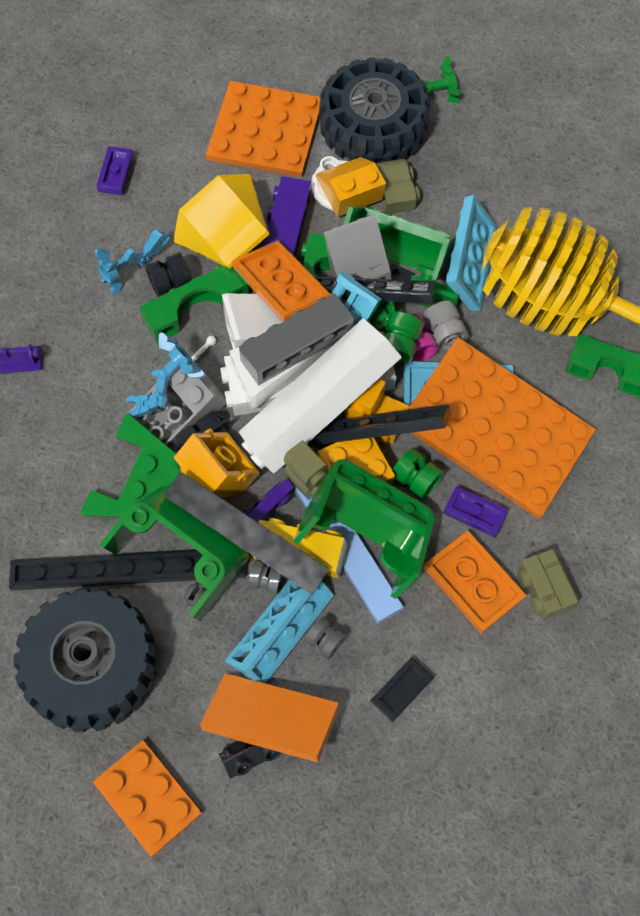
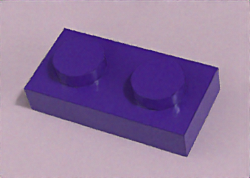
(115, 170)
(275, 496)
(475, 511)

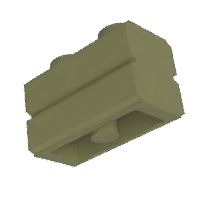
(547, 585)

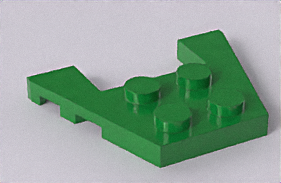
(152, 470)

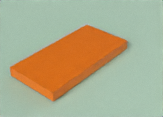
(279, 280)
(270, 717)

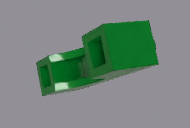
(165, 312)

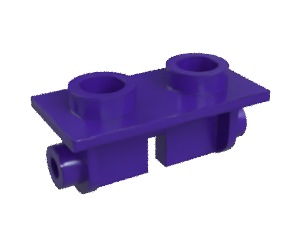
(20, 359)

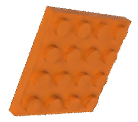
(264, 129)

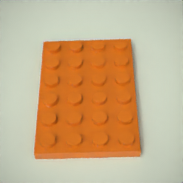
(502, 428)

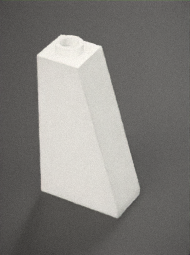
(259, 394)

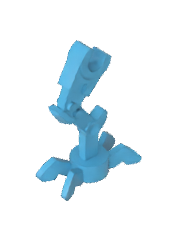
(110, 269)
(179, 358)

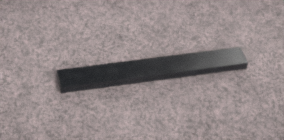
(105, 570)

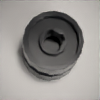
(168, 274)

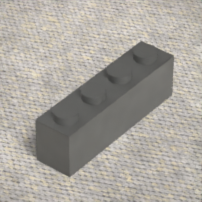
(295, 338)

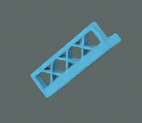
(283, 631)

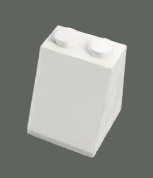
(246, 317)

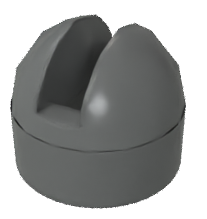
(191, 590)

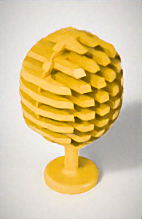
(554, 273)

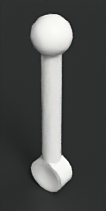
(210, 341)

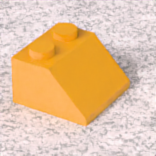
(352, 184)

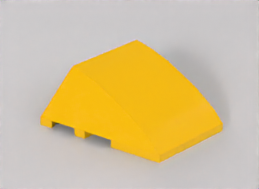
(222, 220)

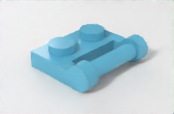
(361, 301)

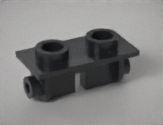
(209, 421)
(240, 759)

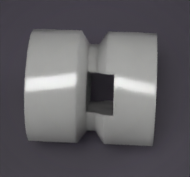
(445, 324)

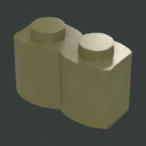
(399, 193)
(304, 468)

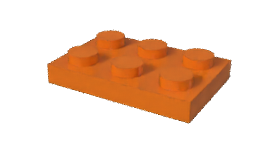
(474, 582)
(147, 798)

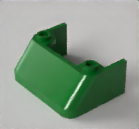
(410, 241)
(375, 512)
(220, 557)

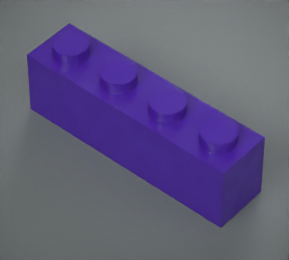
(288, 213)

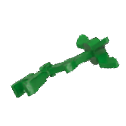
(448, 81)

